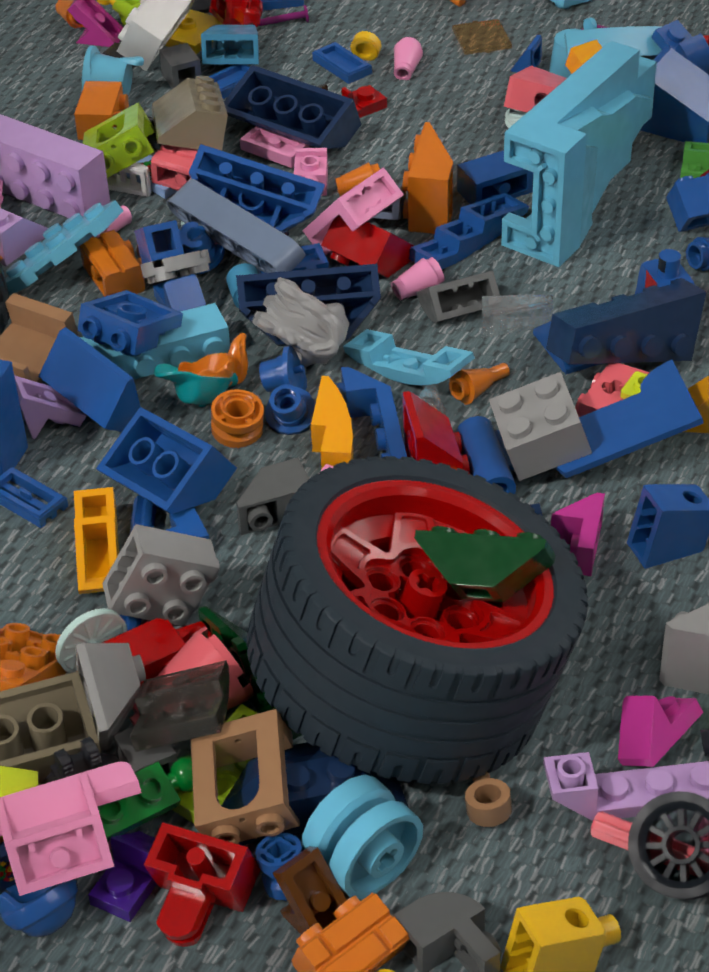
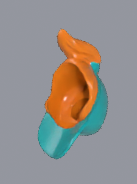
(208, 377)

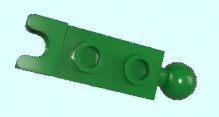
(156, 798)

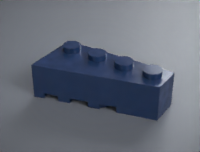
(631, 329)

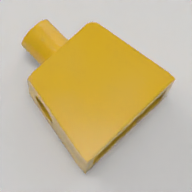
(558, 937)

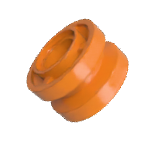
(237, 418)

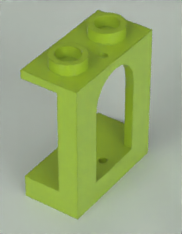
(123, 143)

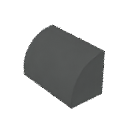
(457, 296)

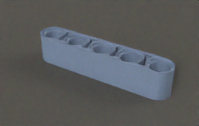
(236, 228)

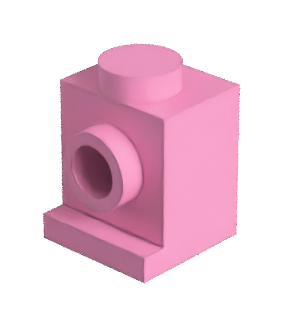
(312, 164)

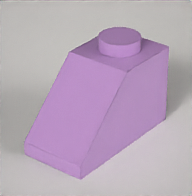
(17, 235)

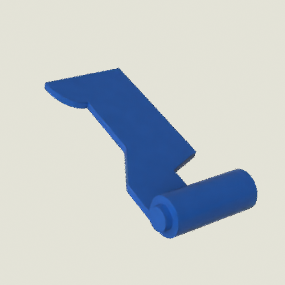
(613, 431)

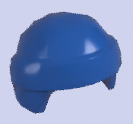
(39, 911)

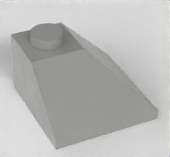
(110, 684)

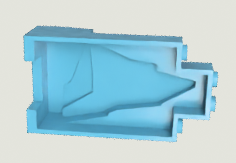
(575, 147)

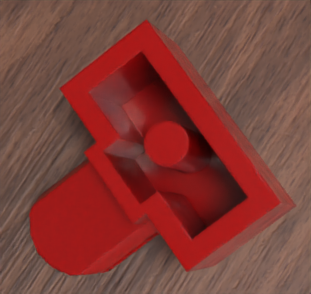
(198, 876)

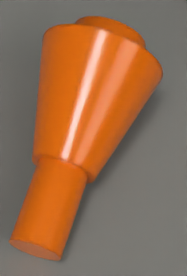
(471, 383)

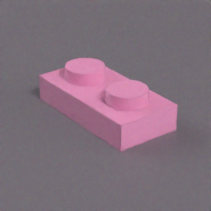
(271, 146)

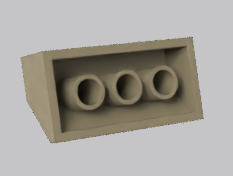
(191, 115)
(42, 720)

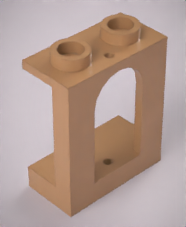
(243, 739)

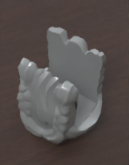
(303, 322)

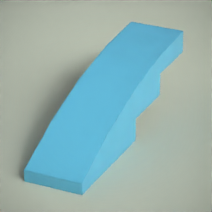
(633, 36)

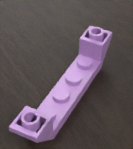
(620, 792)

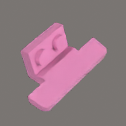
(57, 829)

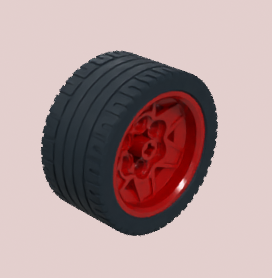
(377, 647)

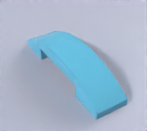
(402, 365)

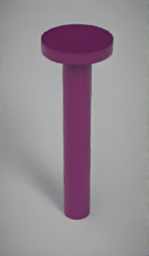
(285, 17)

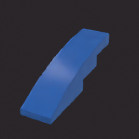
(475, 228)

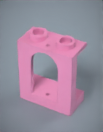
(356, 206)

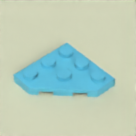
(60, 244)

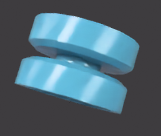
(363, 835)

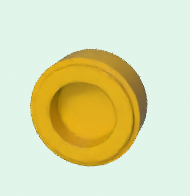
(366, 45)

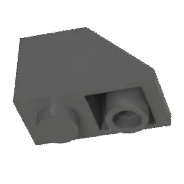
(268, 495)

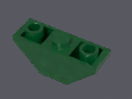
(484, 562)

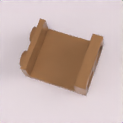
(32, 334)

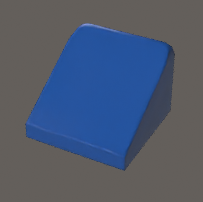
(530, 56)

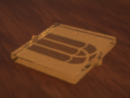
(481, 36)

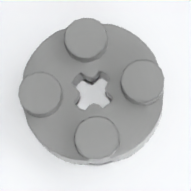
(185, 263)

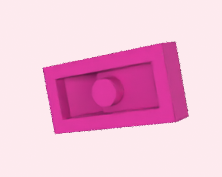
(99, 24)
(581, 528)
(653, 727)

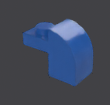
(679, 39)

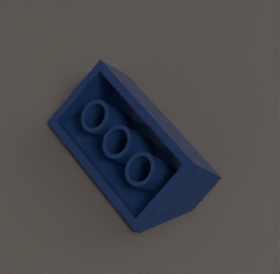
(293, 109)

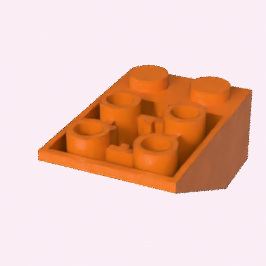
(428, 183)
(26, 656)

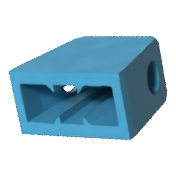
(230, 45)

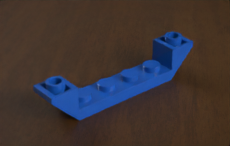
(374, 399)

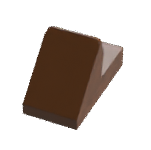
(309, 890)

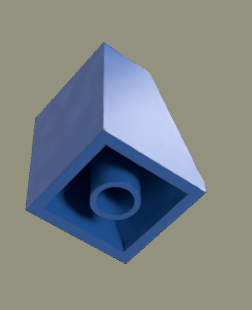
(679, 99)

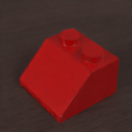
(367, 246)
(430, 434)

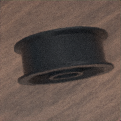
(640, 846)

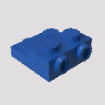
(127, 322)

